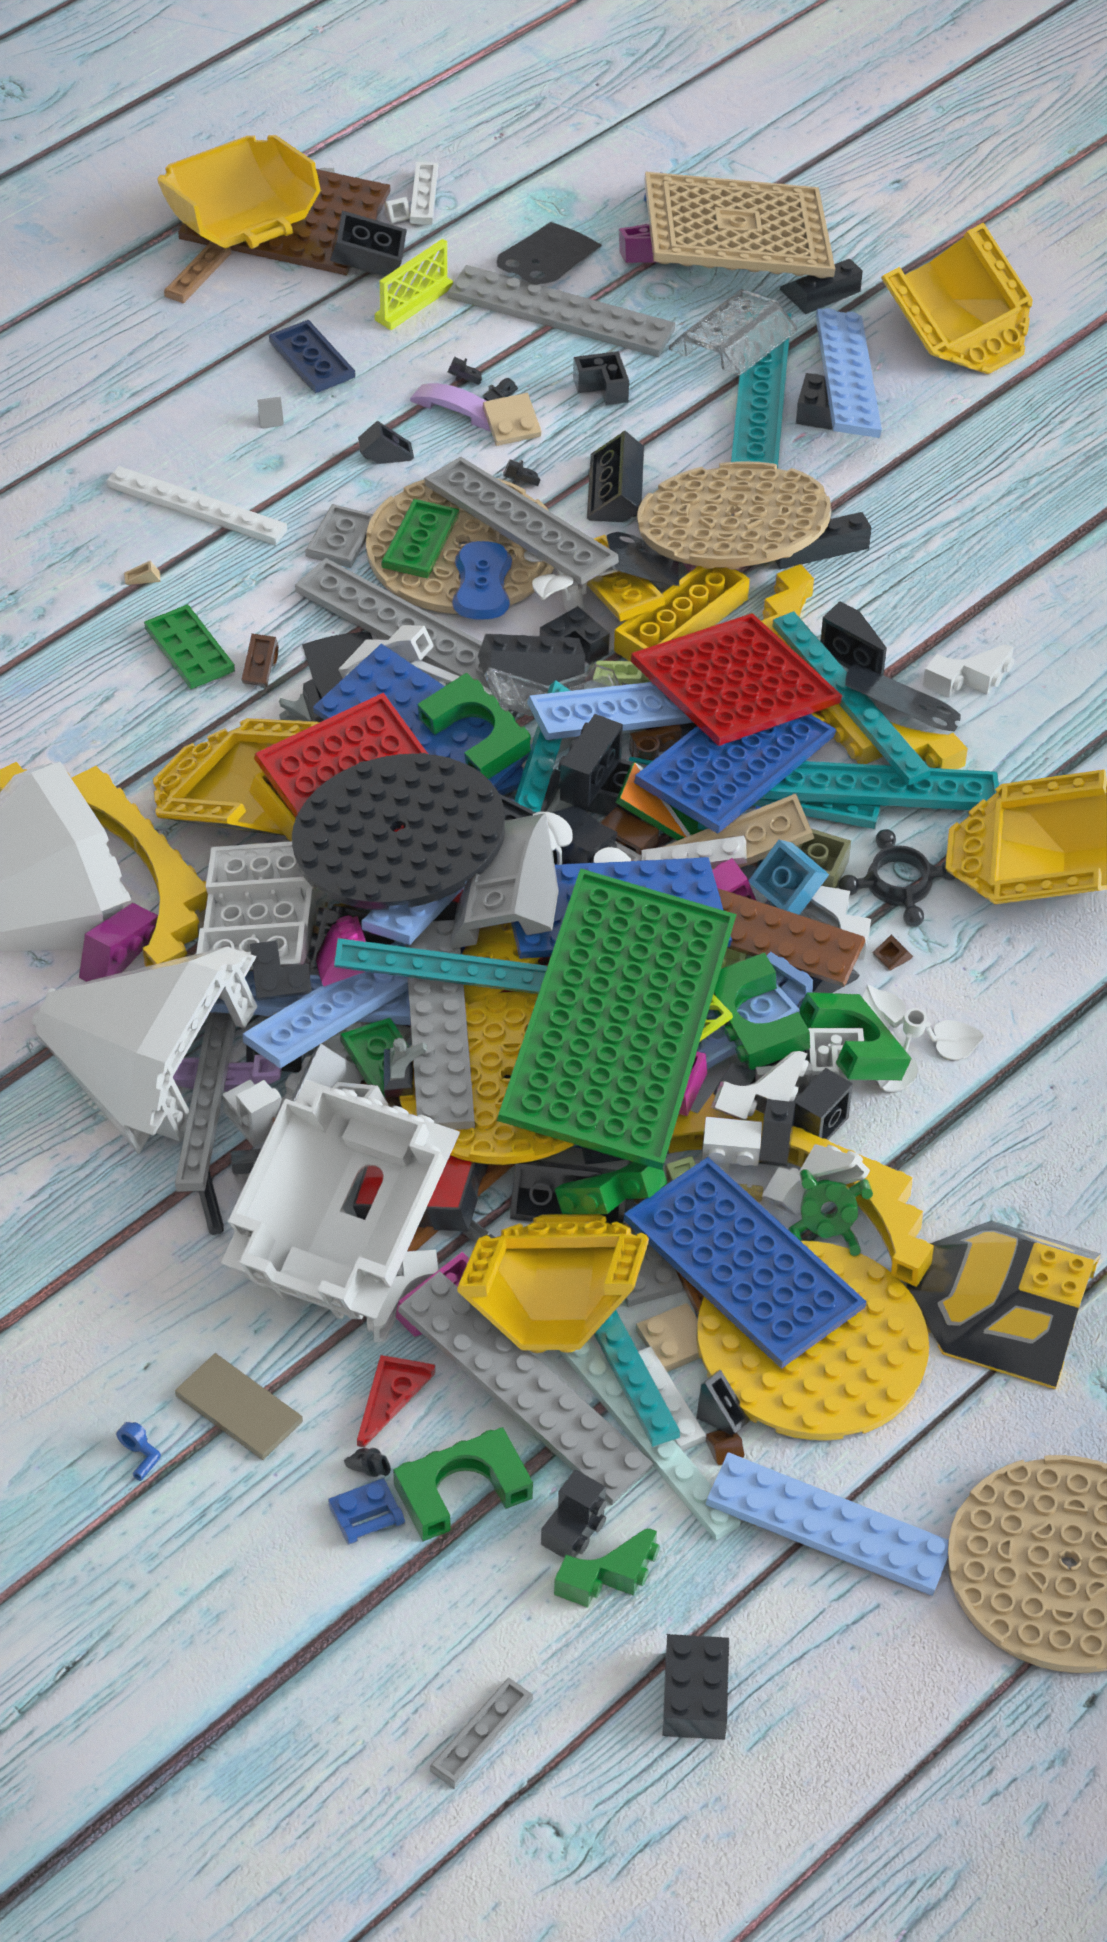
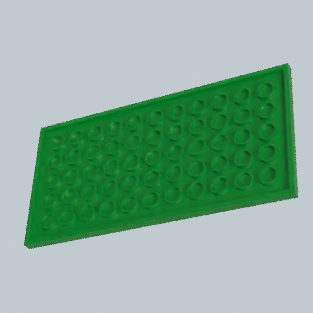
(618, 1019)

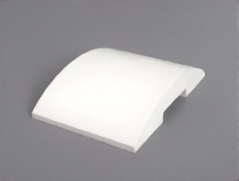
(258, 898)

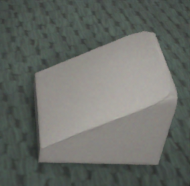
(270, 412)

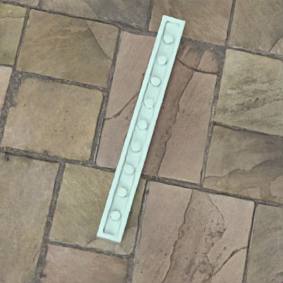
(666, 1457)

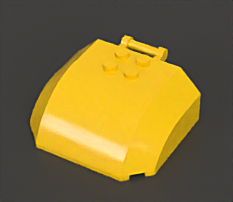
(242, 190)

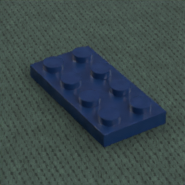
(312, 356)

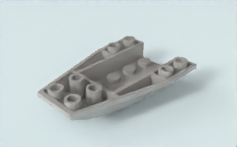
(513, 887)

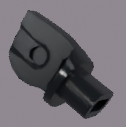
(461, 370)
(503, 389)
(515, 471)
(369, 1461)

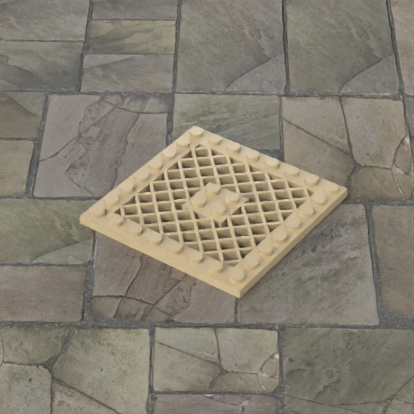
(738, 224)

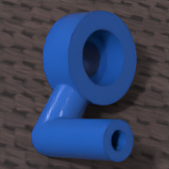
(134, 1438)

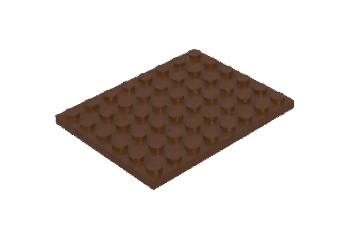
(314, 236)

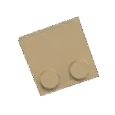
(512, 419)
(671, 1336)

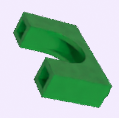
(465, 699)
(757, 1042)
(874, 1058)
(487, 1454)

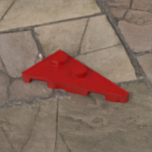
(392, 1388)

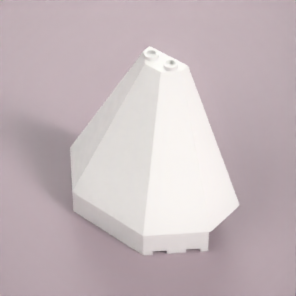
(52, 864)
(133, 1029)

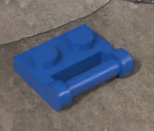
(362, 1504)

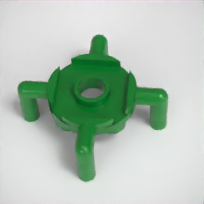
(830, 1224)

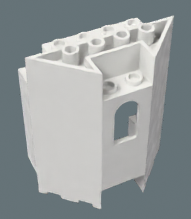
(293, 1200)

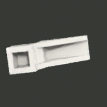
(408, 641)
(978, 672)
(831, 908)
(775, 1085)
(824, 1163)
(414, 1270)

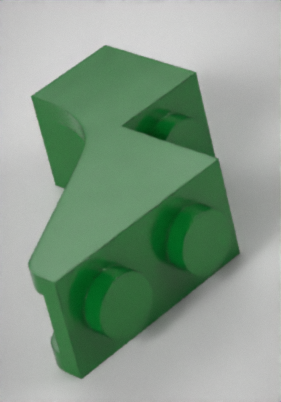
(607, 1191)
(620, 1569)

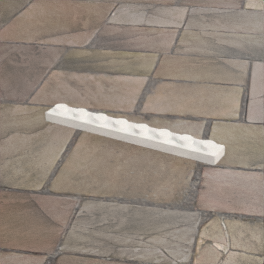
(197, 505)

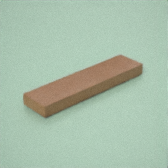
(197, 272)

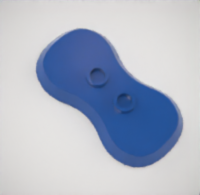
(482, 576)

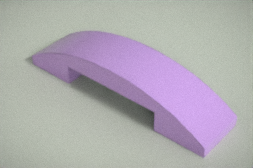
(454, 399)
(237, 1073)

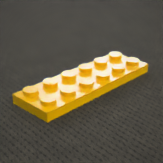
(625, 593)

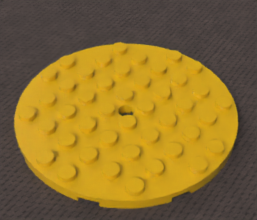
(494, 1041)
(843, 1382)

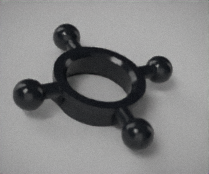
(893, 894)

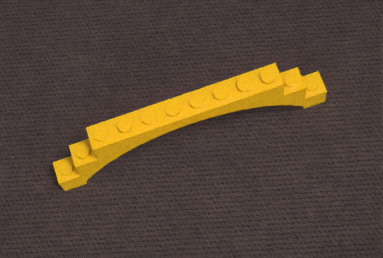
(938, 750)
(177, 883)
(887, 1208)

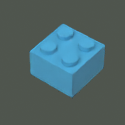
(788, 877)

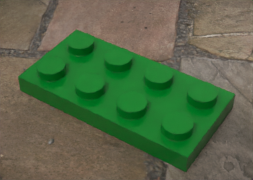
(189, 646)

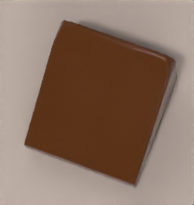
(892, 953)
(721, 1443)

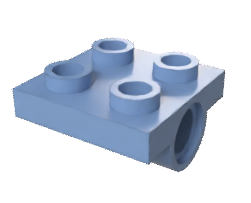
(791, 980)

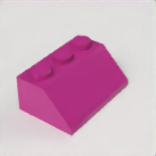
(345, 928)

